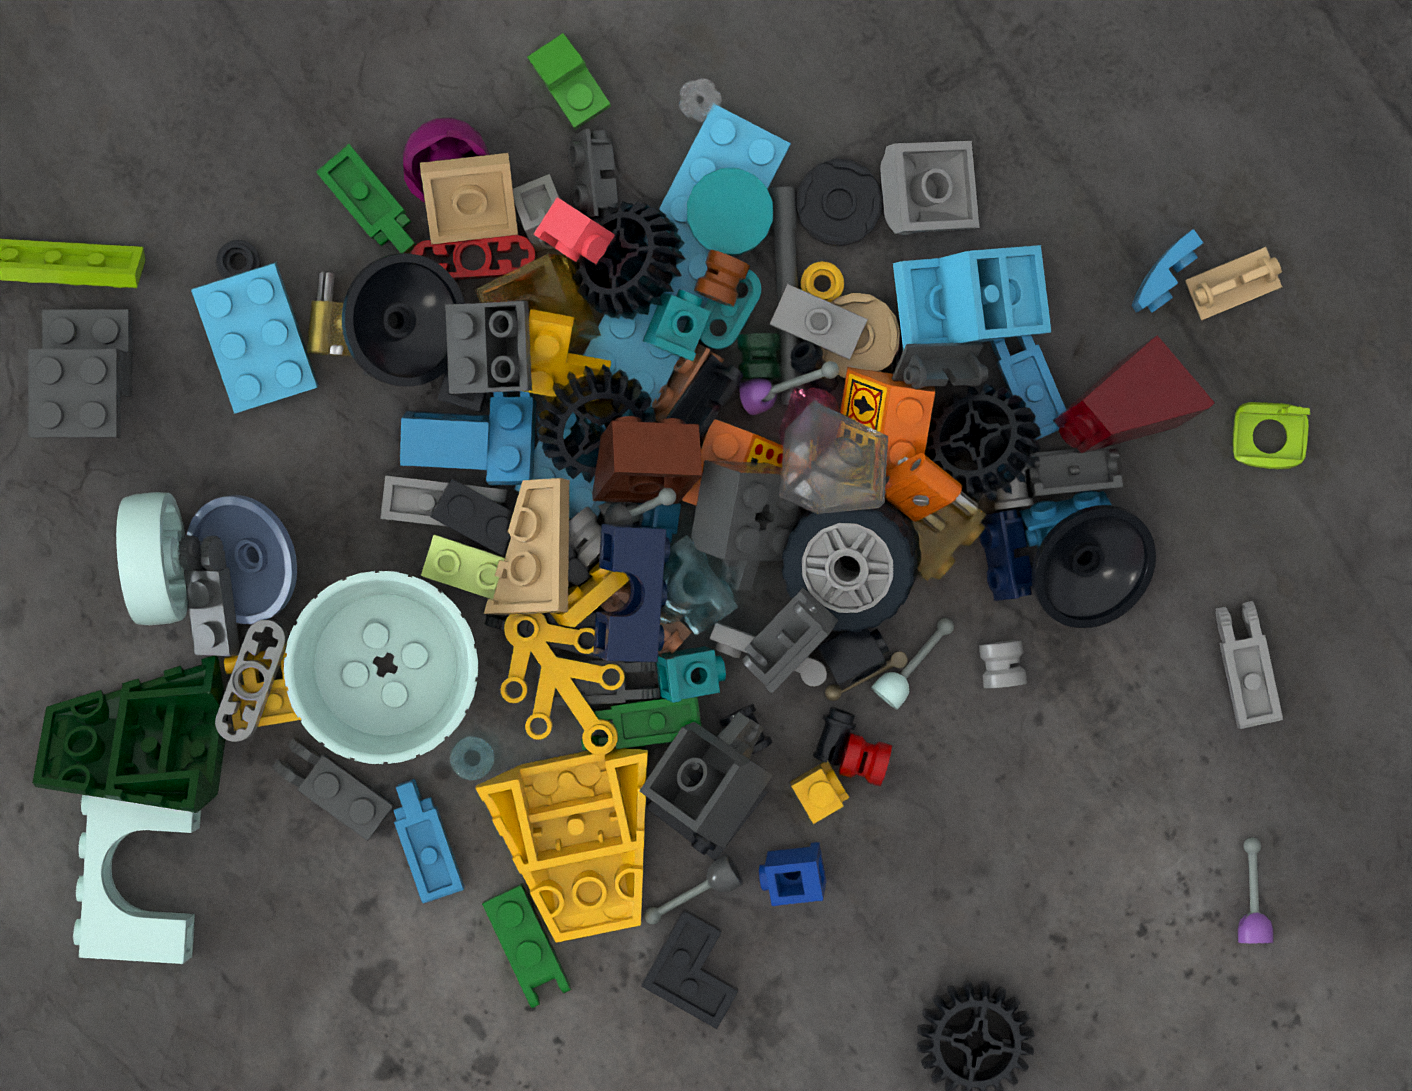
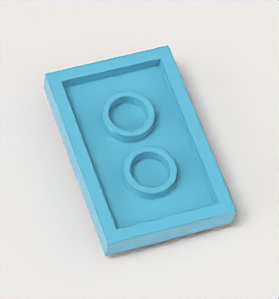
(255, 337)

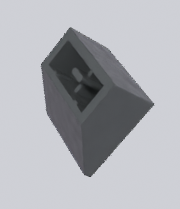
(488, 347)

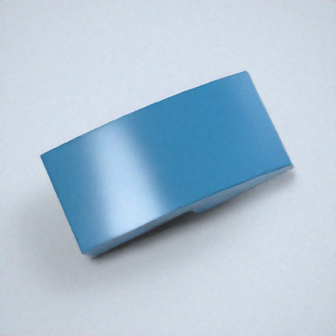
(1155, 286)

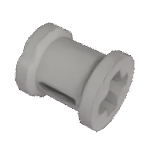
(1018, 497)

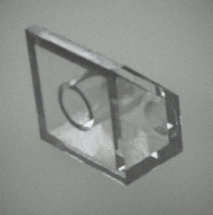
(833, 462)

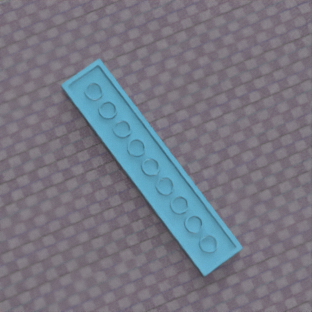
(721, 143)

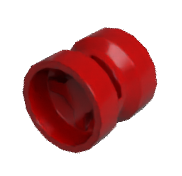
(874, 763)

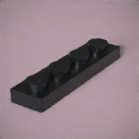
(489, 524)

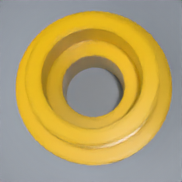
(823, 269)

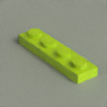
(71, 263)

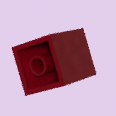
(1134, 400)

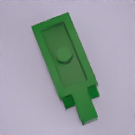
(367, 199)

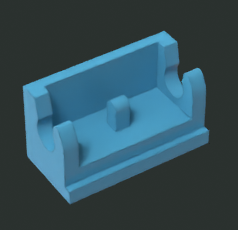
(444, 440)

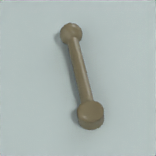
(897, 659)

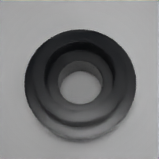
(232, 249)

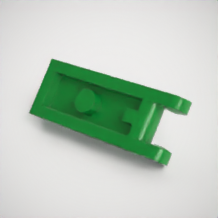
(525, 942)

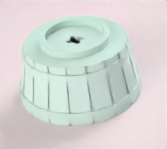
(337, 684)

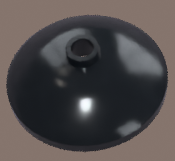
(417, 294)
(1106, 578)

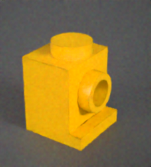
(819, 791)

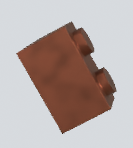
(644, 458)

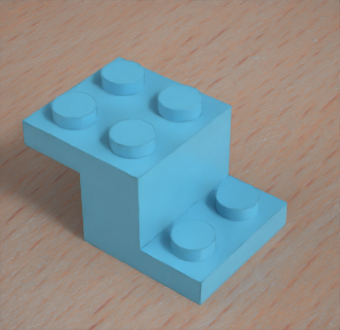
(972, 296)

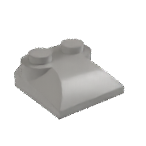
(929, 187)

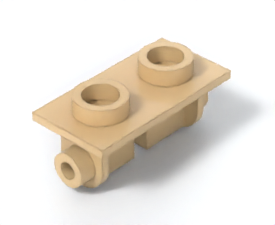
(1234, 283)

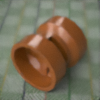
(721, 278)

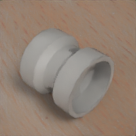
(585, 536)
(1002, 664)

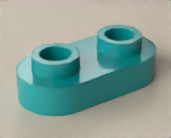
(733, 317)

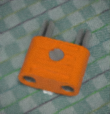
(921, 488)

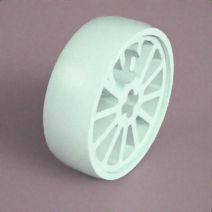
(149, 558)

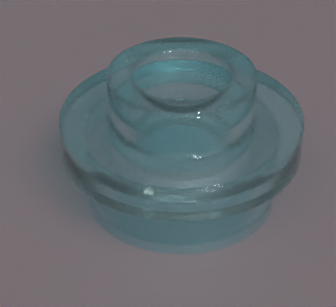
(460, 765)

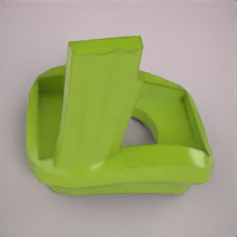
(1294, 422)

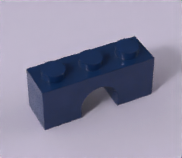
(634, 629)

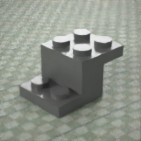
(80, 373)

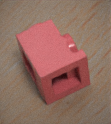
(573, 232)

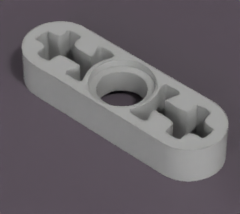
(251, 714)

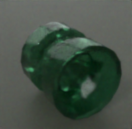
(759, 346)

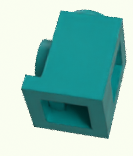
(663, 325)
(676, 668)

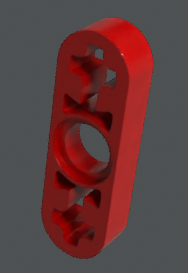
(504, 246)

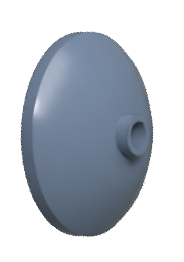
(249, 528)

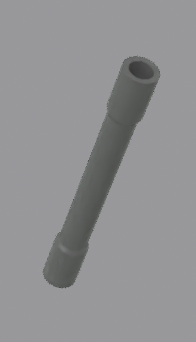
(784, 229)

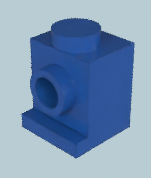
(796, 887)

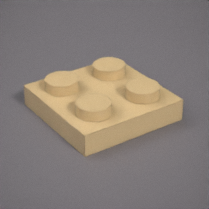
(469, 198)

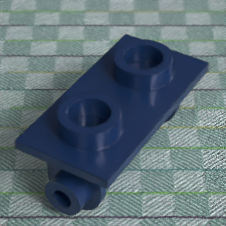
(1006, 575)

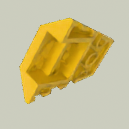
(576, 837)

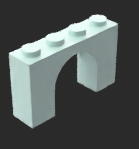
(108, 922)

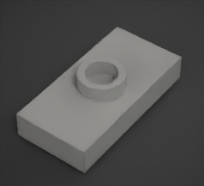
(818, 321)

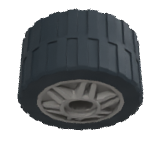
(859, 592)

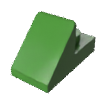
(569, 81)

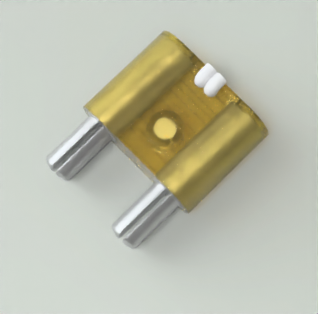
(325, 323)

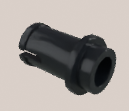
(809, 358)
(834, 735)

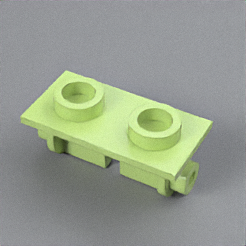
(462, 566)

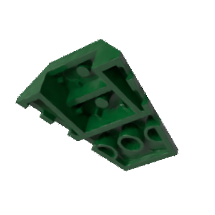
(140, 742)

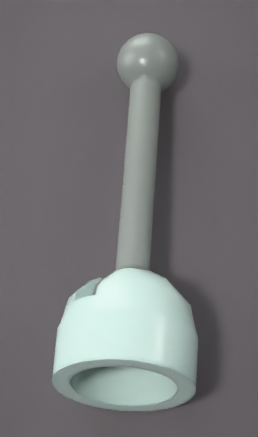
(894, 686)

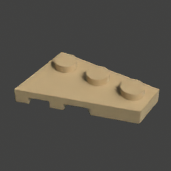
(537, 557)

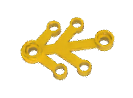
(557, 674)

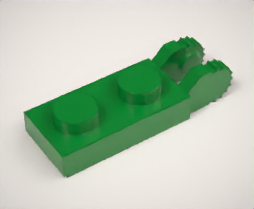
(648, 721)

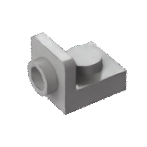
(532, 204)

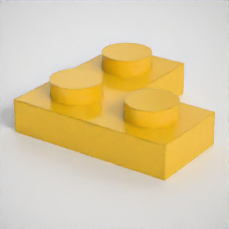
(549, 352)

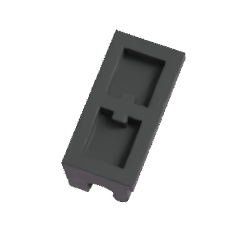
(1074, 472)
(788, 639)

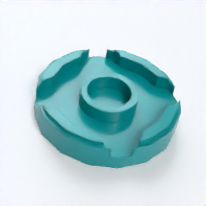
(730, 211)

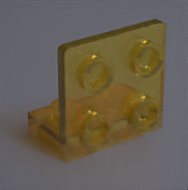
(938, 547)

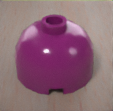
(437, 141)

